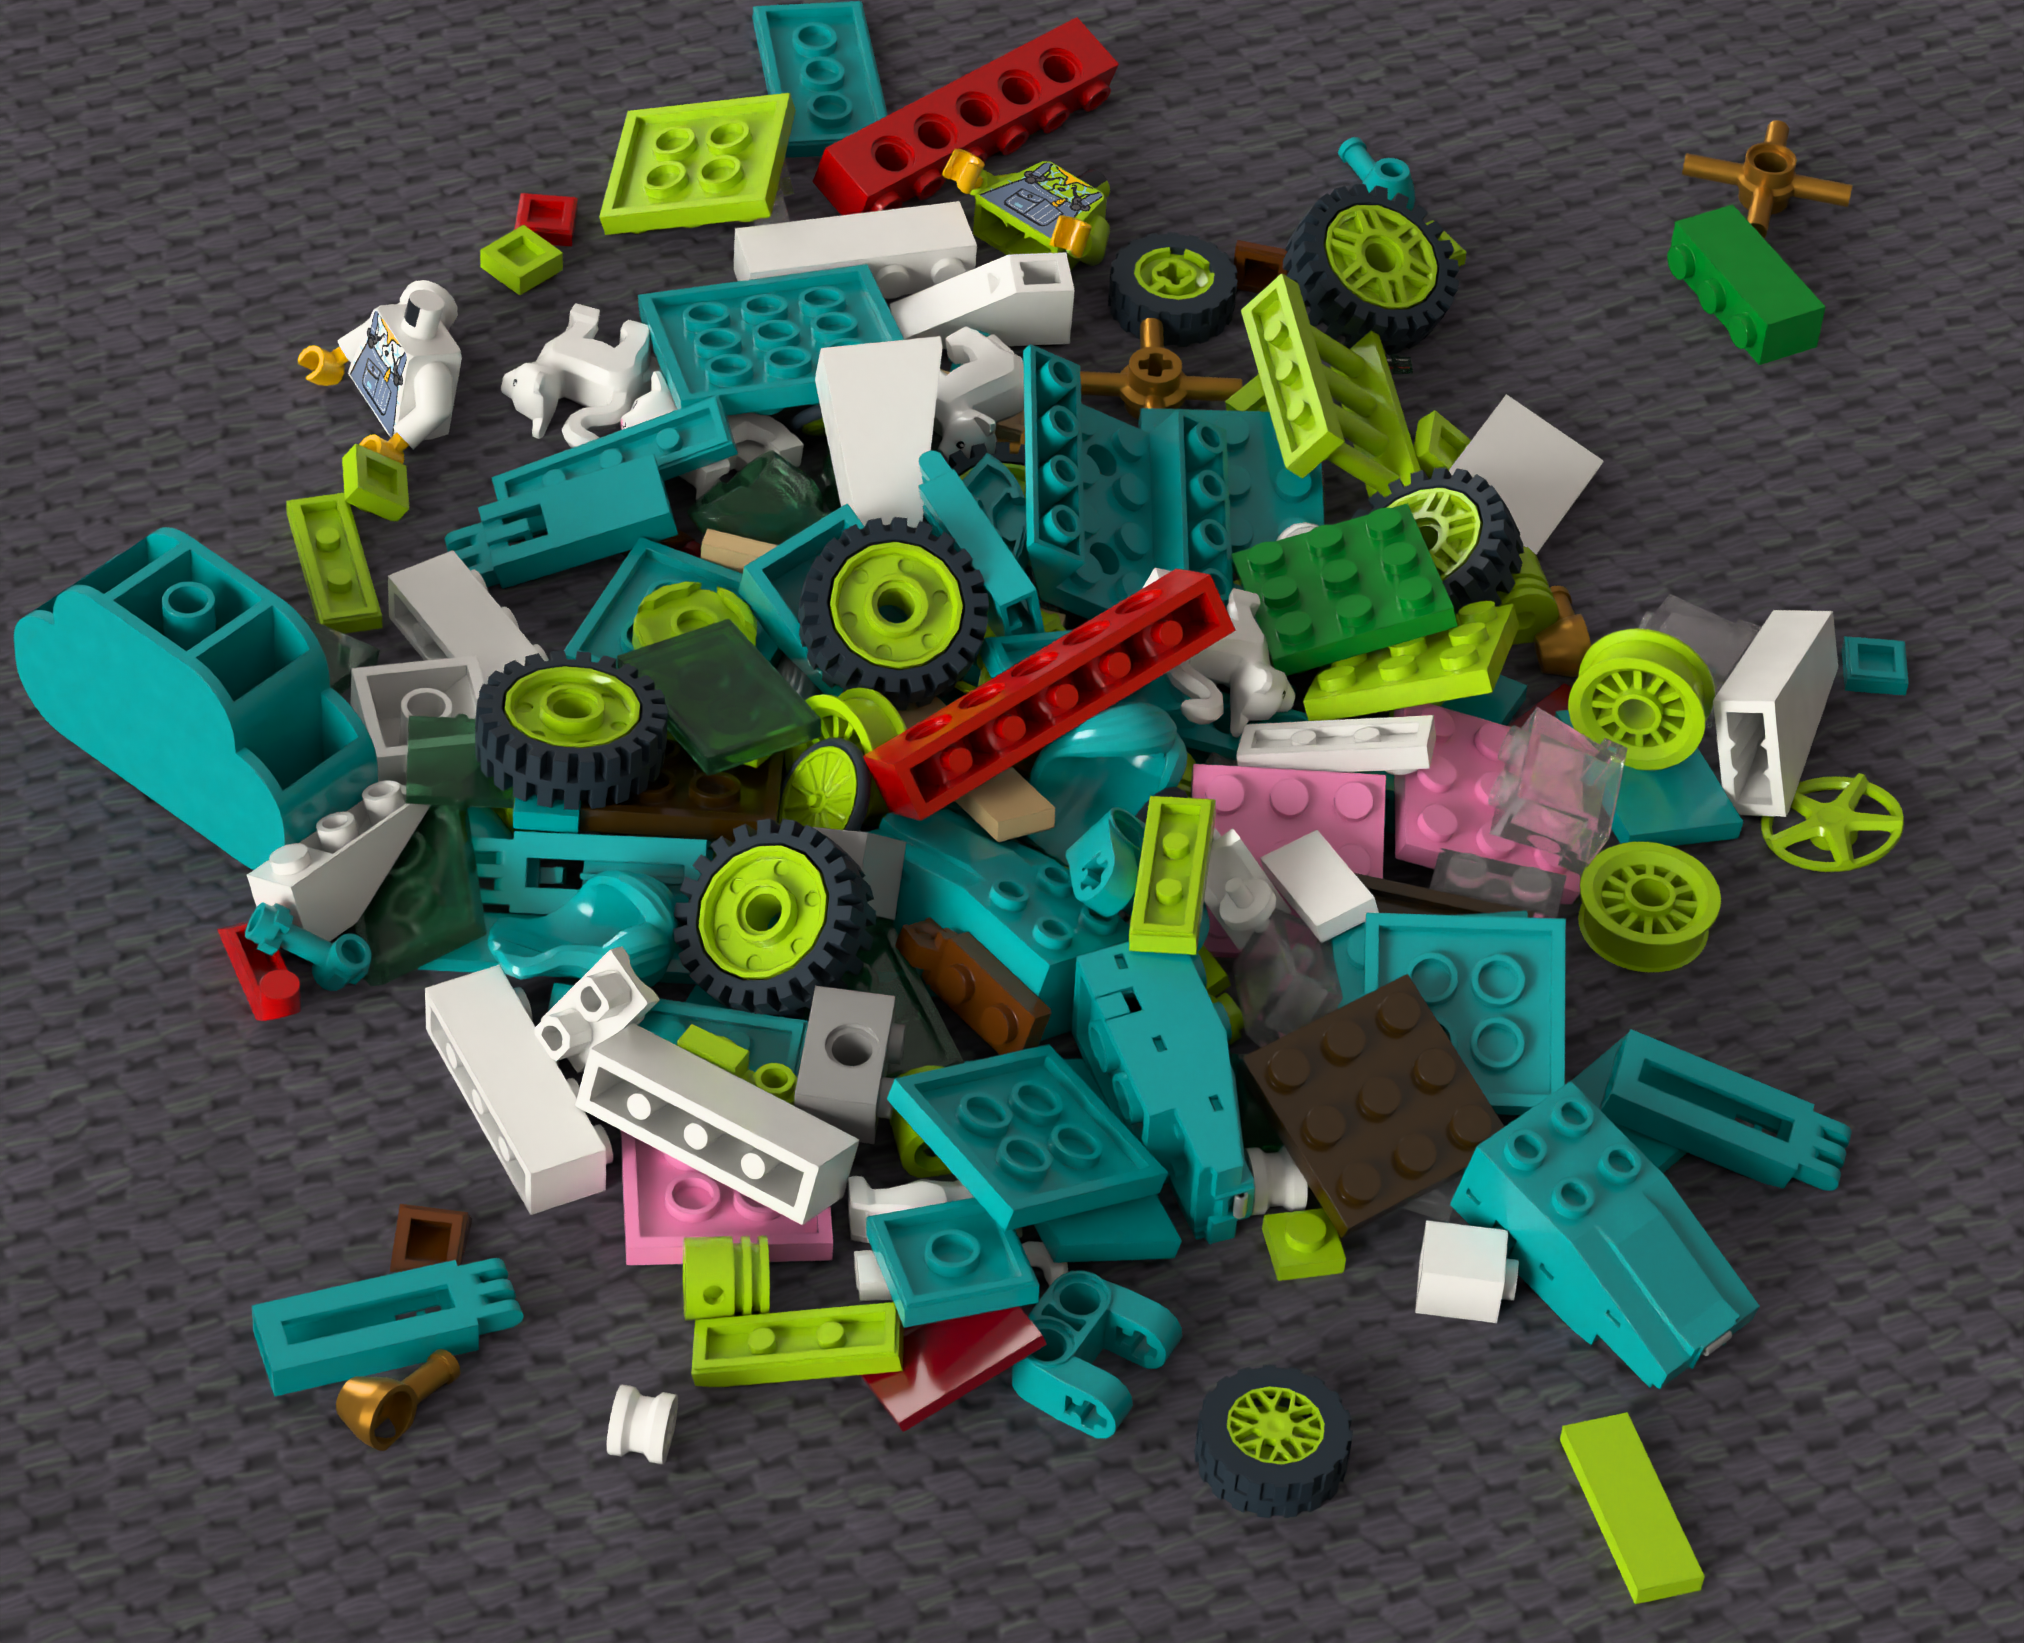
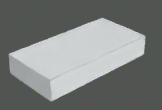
(1319, 885)

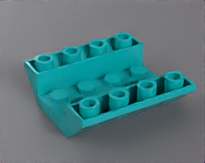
(1150, 508)

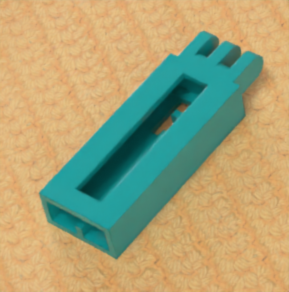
(953, 510)
(583, 519)
(519, 861)
(1695, 1110)
(354, 1328)

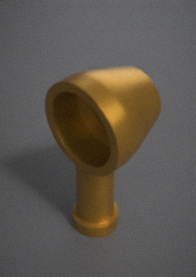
(1565, 642)
(371, 1400)

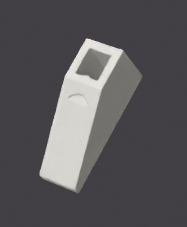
(1014, 297)
(342, 864)

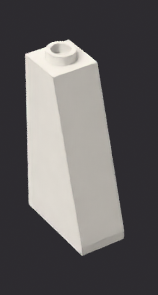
(879, 422)
(1773, 710)

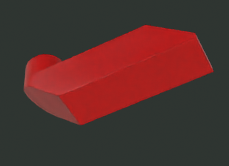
(264, 978)

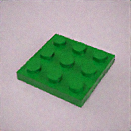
(1345, 590)

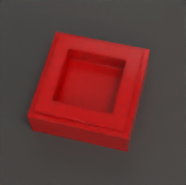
(548, 217)

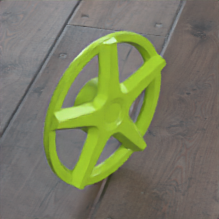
(1836, 824)

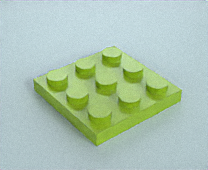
(698, 164)
(1418, 671)

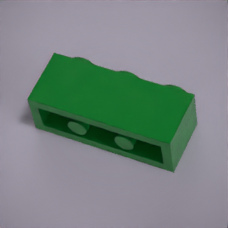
(1745, 285)

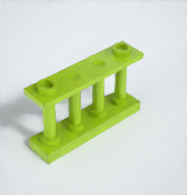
(1302, 392)

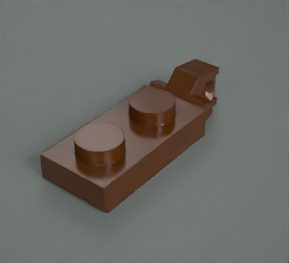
(975, 985)

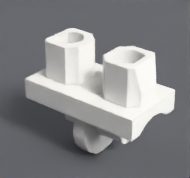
(1239, 889)
(595, 1009)

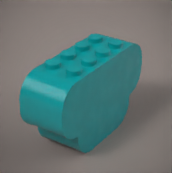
(198, 694)

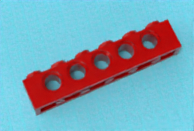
(977, 113)
(1049, 693)

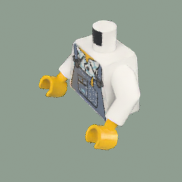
(402, 368)

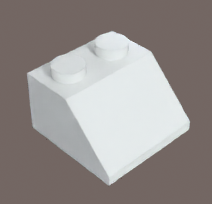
(392, 692)

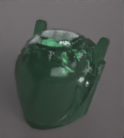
(762, 502)

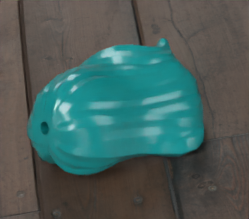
(1102, 765)
(605, 914)

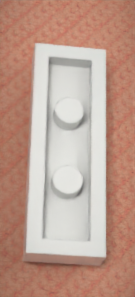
(1345, 745)

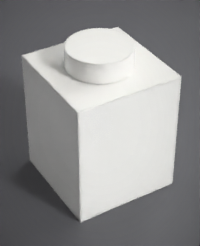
(1464, 1272)

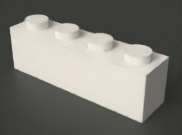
(902, 247)
(451, 614)
(517, 1089)
(717, 1123)

